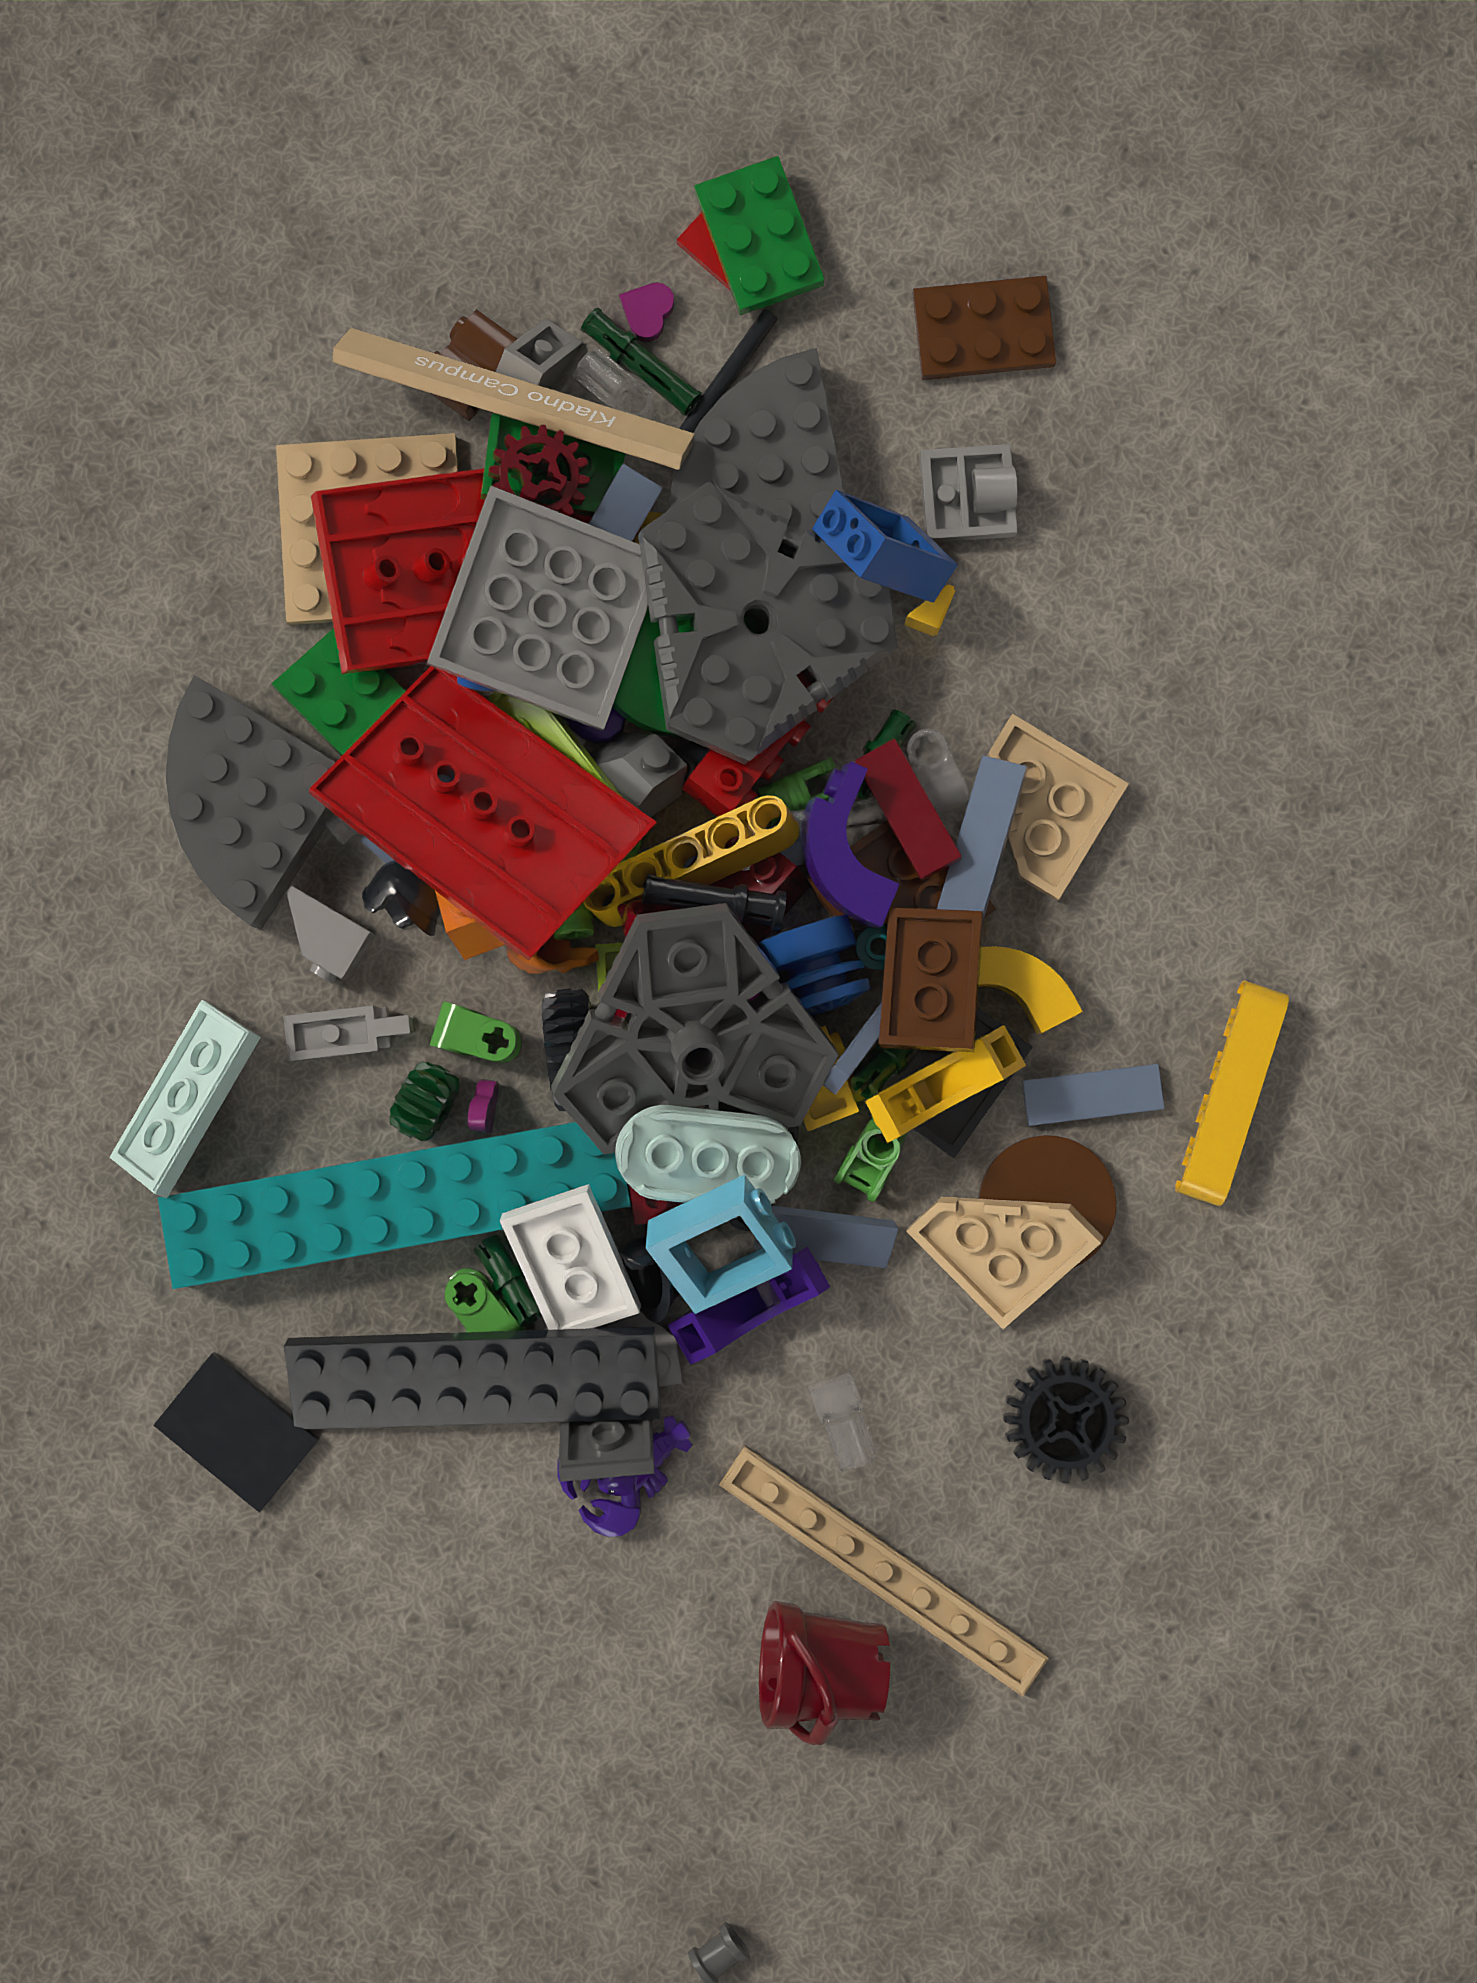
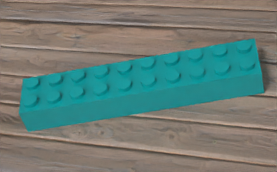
(378, 1203)

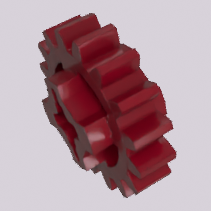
(523, 466)

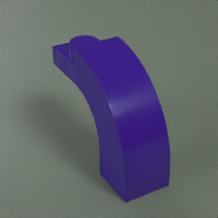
(830, 860)
(723, 1323)

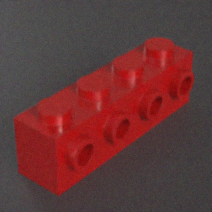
(727, 784)

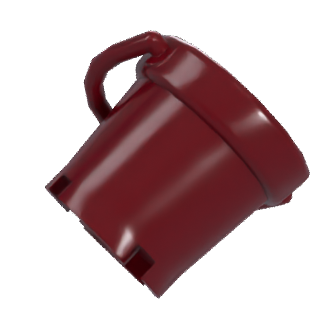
(820, 1671)

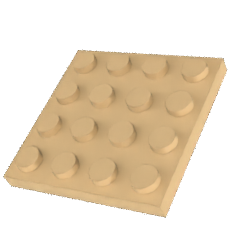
(333, 465)

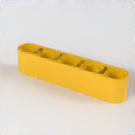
(709, 844)
(1233, 1094)

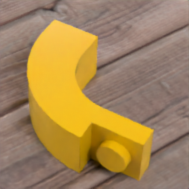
(1032, 983)
(944, 1084)

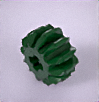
(424, 1101)

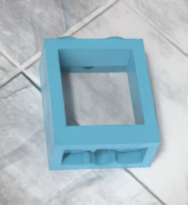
(697, 1286)

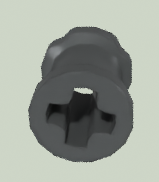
(718, 1954)

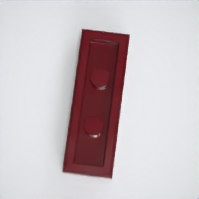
(908, 810)

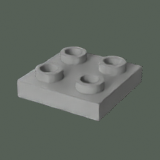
(969, 493)

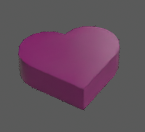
(647, 308)
(483, 1106)

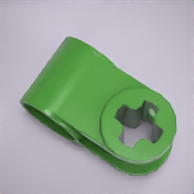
(469, 1031)
(869, 1162)
(486, 1312)

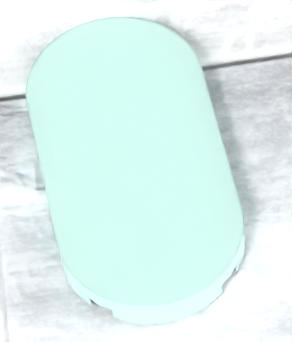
(690, 1151)

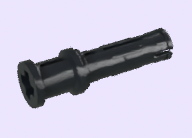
(745, 903)

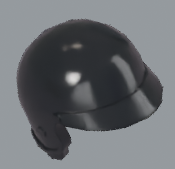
(403, 897)
(649, 1281)

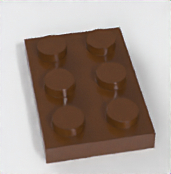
(984, 327)
(931, 979)

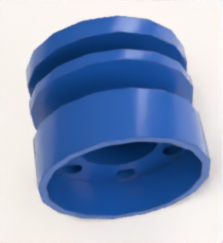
(814, 963)

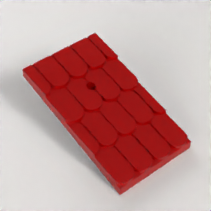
(394, 562)
(513, 832)

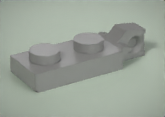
(343, 1032)

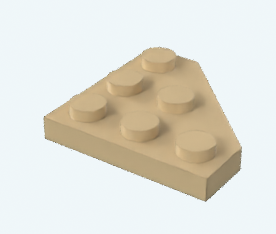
(1059, 806)
(1004, 1248)

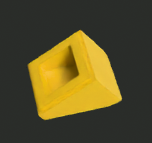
(929, 615)

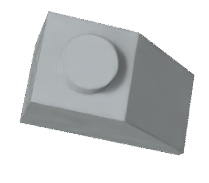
(539, 355)
(327, 937)

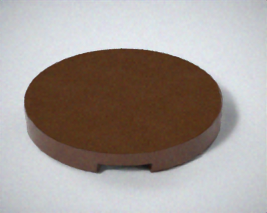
(1054, 1172)

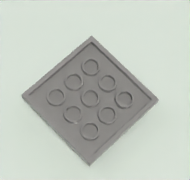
(543, 609)

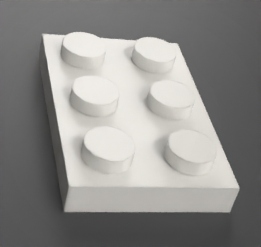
(571, 1261)

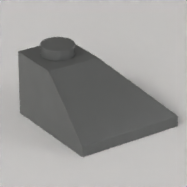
(642, 770)

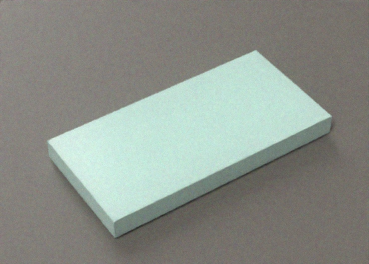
(184, 1098)

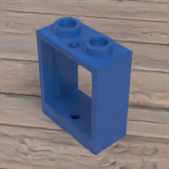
(883, 546)

